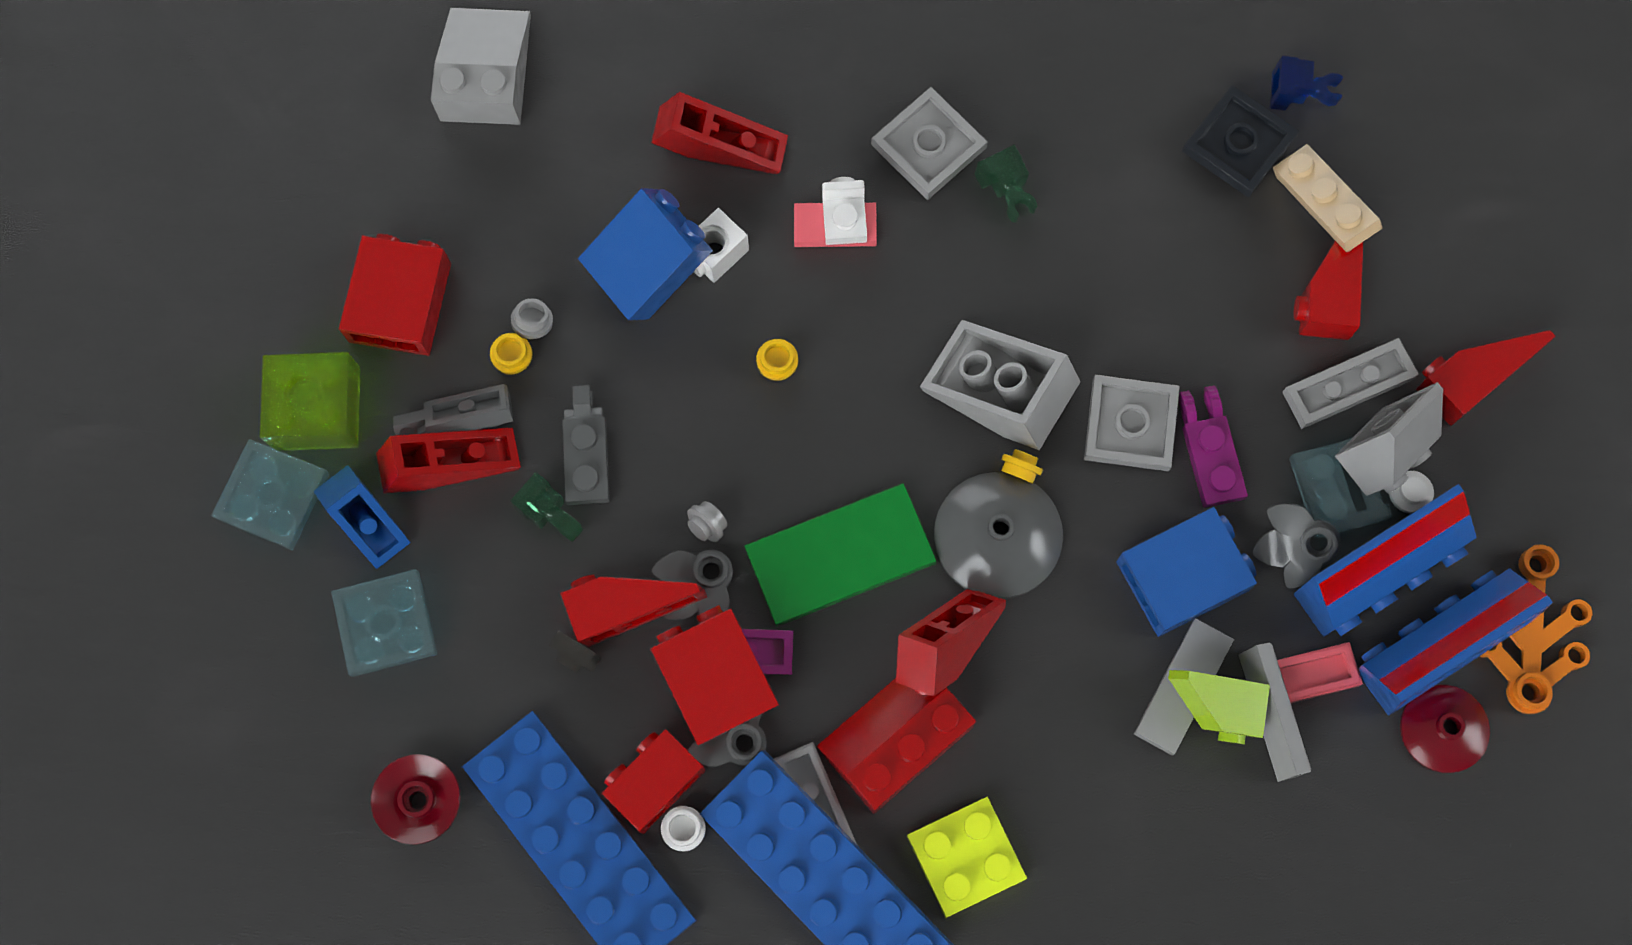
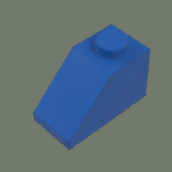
(361, 516)

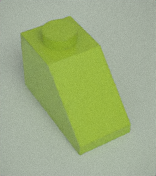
(1223, 703)

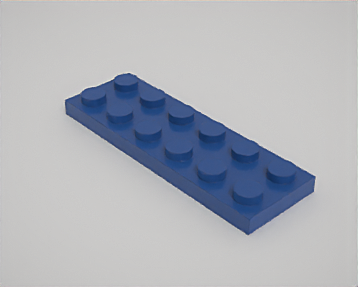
(576, 839)
(813, 862)

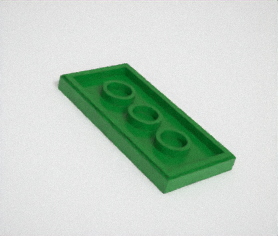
(840, 554)

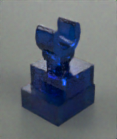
(1294, 82)

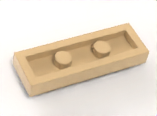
(1327, 198)

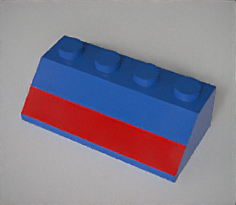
(1389, 562)
(1451, 639)

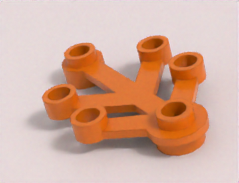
(1535, 639)

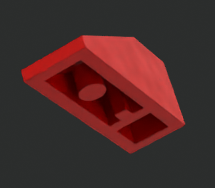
(717, 135)
(1333, 297)
(1479, 370)
(445, 458)
(615, 605)
(944, 641)

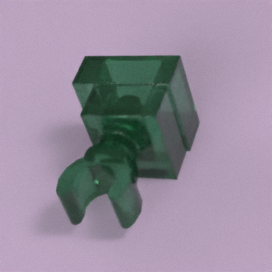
(1006, 176)
(542, 504)

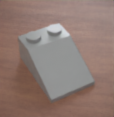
(481, 66)
(1003, 383)

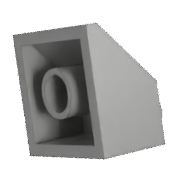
(1394, 441)

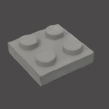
(929, 143)
(1131, 423)

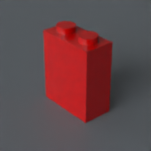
(395, 294)
(713, 674)

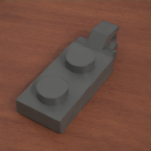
(459, 412)
(585, 451)

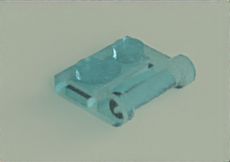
(1327, 492)

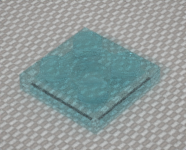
(270, 494)
(384, 623)

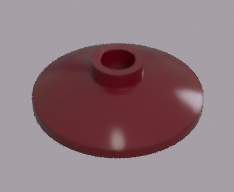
(1428, 741)
(394, 793)

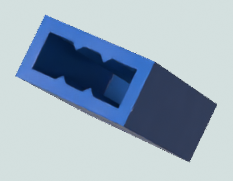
(645, 253)
(1187, 571)

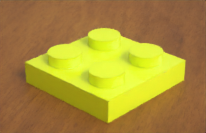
(966, 857)

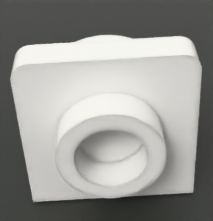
(844, 211)

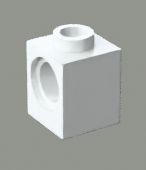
(722, 230)

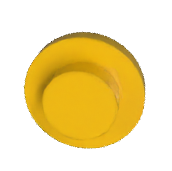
(511, 353)
(777, 359)
(1021, 465)

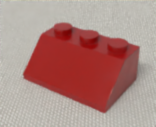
(894, 740)

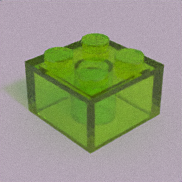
(310, 401)

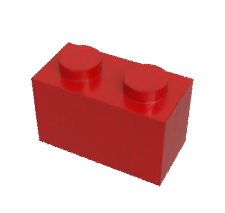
(652, 780)

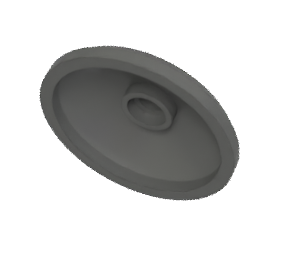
(995, 562)

